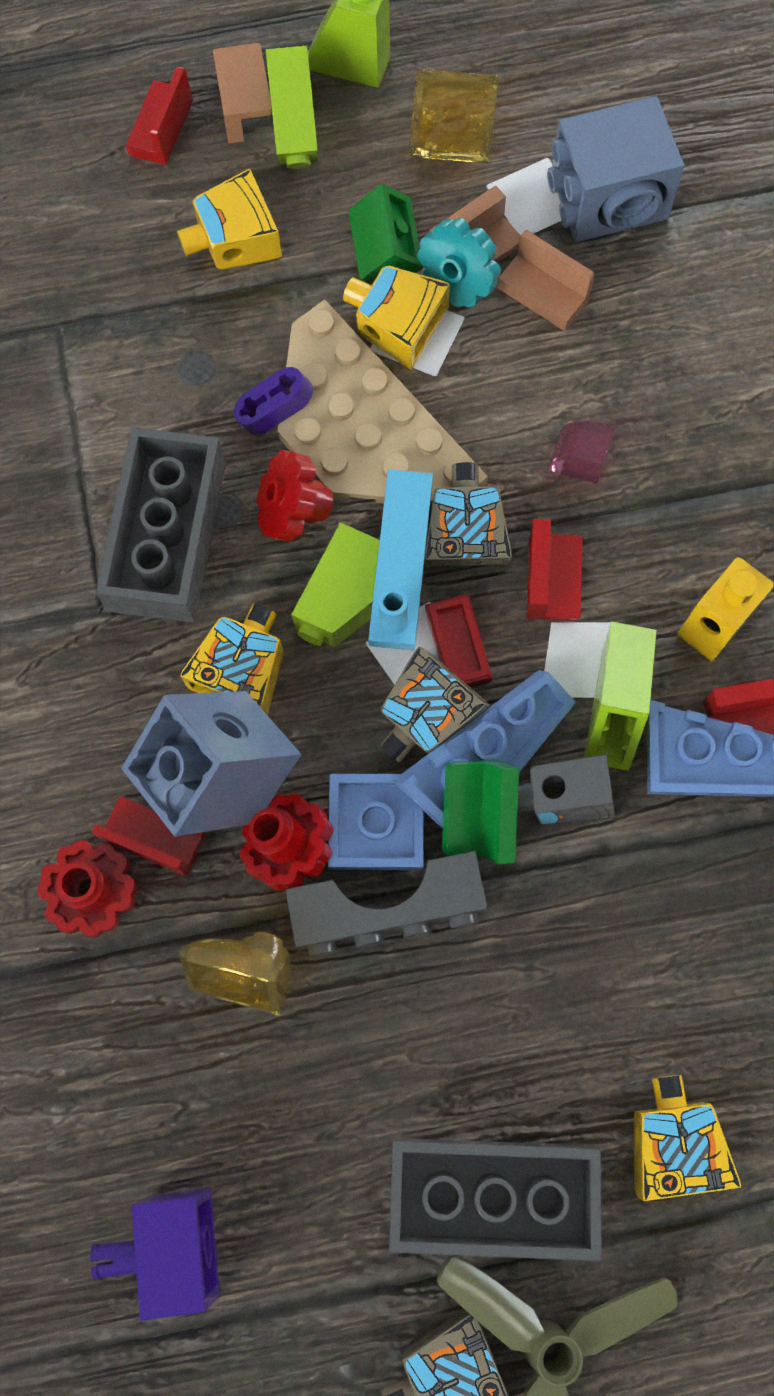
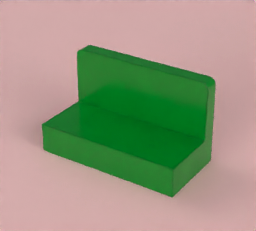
(384, 232)
(481, 810)

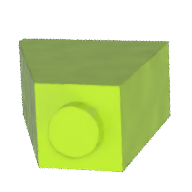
(353, 41)
(292, 106)
(339, 590)
(622, 694)

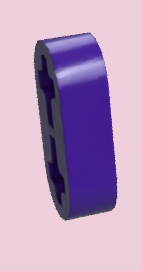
(273, 400)

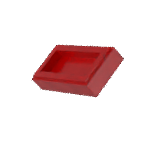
(459, 639)

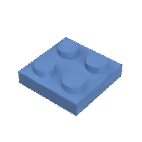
(373, 824)

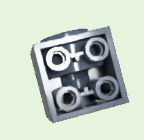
(615, 169)
(209, 761)

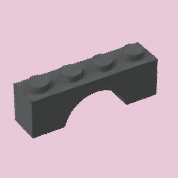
(326, 917)

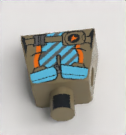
(467, 523)
(427, 706)
(450, 1362)

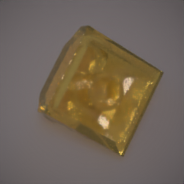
(453, 116)
(239, 972)

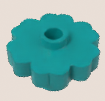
(461, 259)

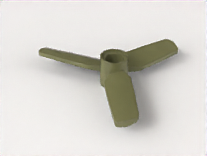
(522, 1331)

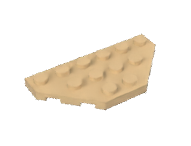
(360, 414)

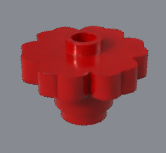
(291, 497)
(287, 842)
(108, 895)

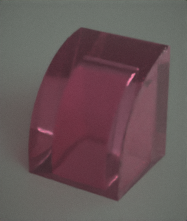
(582, 450)

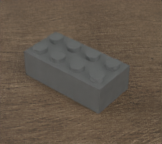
(162, 525)
(495, 1199)

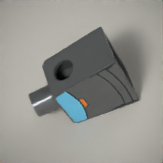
(585, 787)

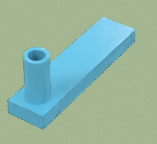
(400, 560)

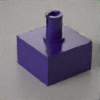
(169, 1254)

